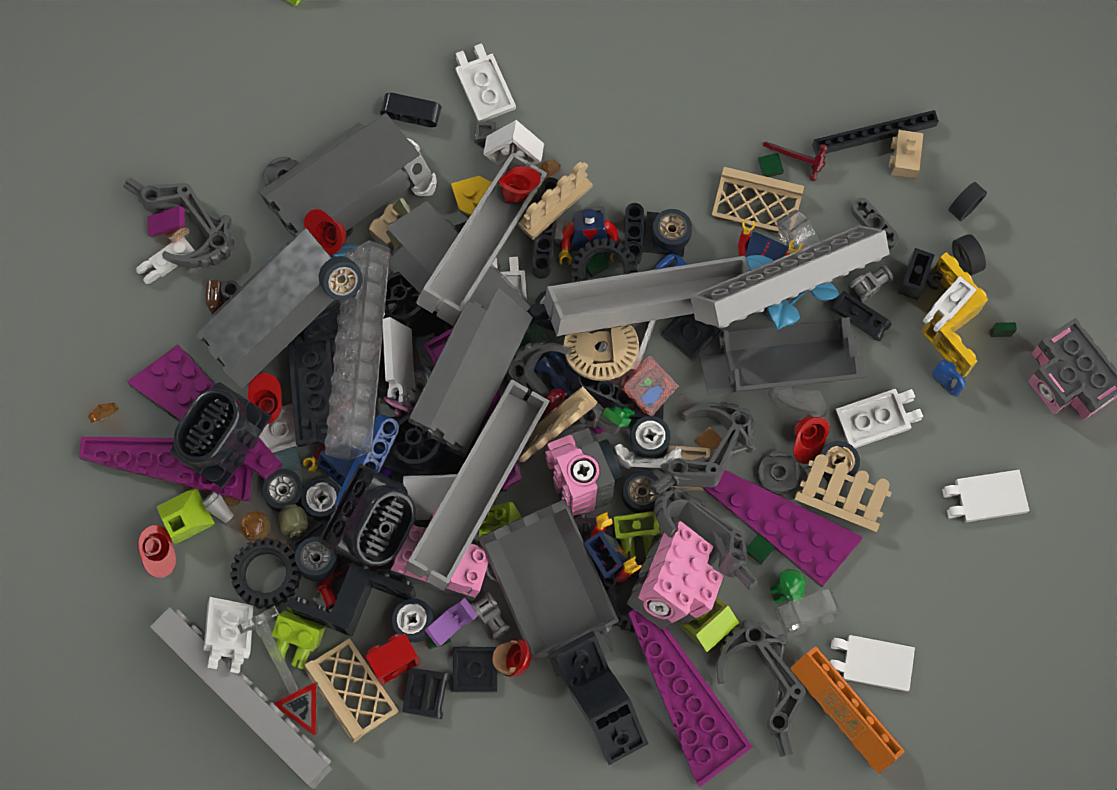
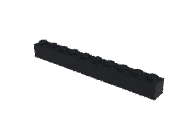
(876, 132)

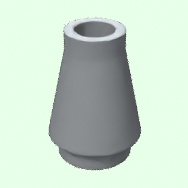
(216, 506)

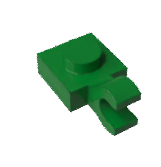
(618, 415)

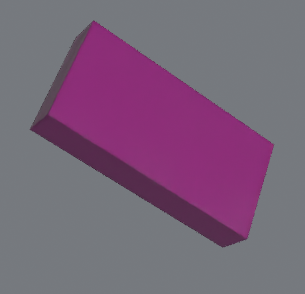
(166, 221)

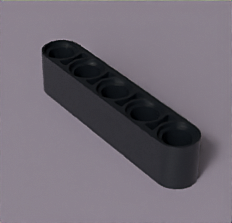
(546, 237)

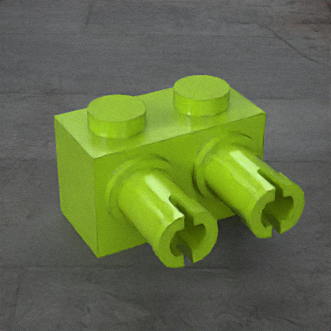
(636, 524)
(300, 632)

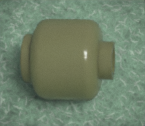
(292, 521)

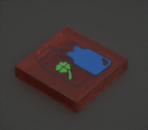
(649, 386)

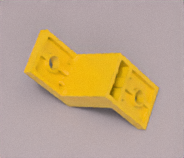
(946, 340)

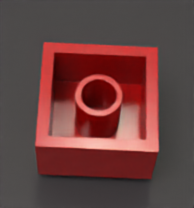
(392, 658)

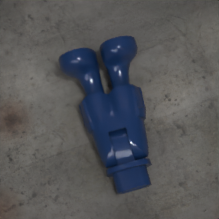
(557, 381)

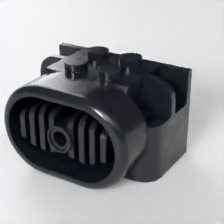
(218, 433)
(370, 519)

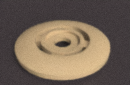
(622, 351)

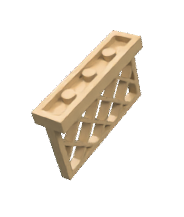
(757, 183)
(335, 702)

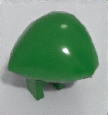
(791, 586)

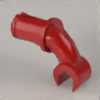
(326, 588)

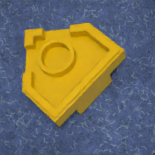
(469, 193)

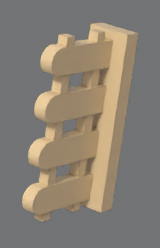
(556, 201)
(558, 421)
(854, 496)

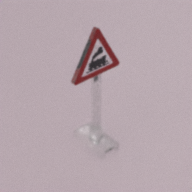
(300, 704)

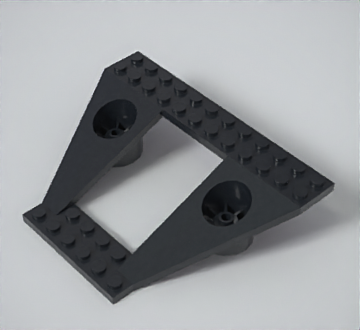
(311, 384)

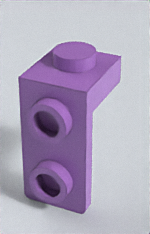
(451, 621)

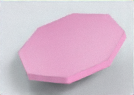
(408, 408)

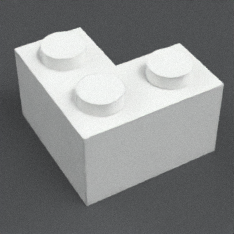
(513, 139)

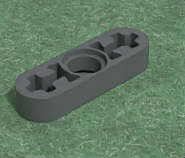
(869, 208)

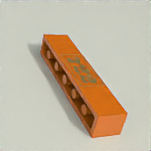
(847, 710)

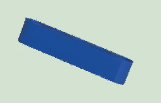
(375, 457)

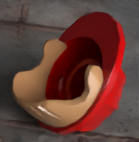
(512, 657)

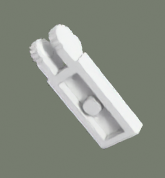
(161, 265)
(950, 302)

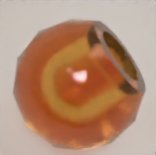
(255, 526)

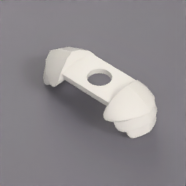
(424, 182)
(628, 459)

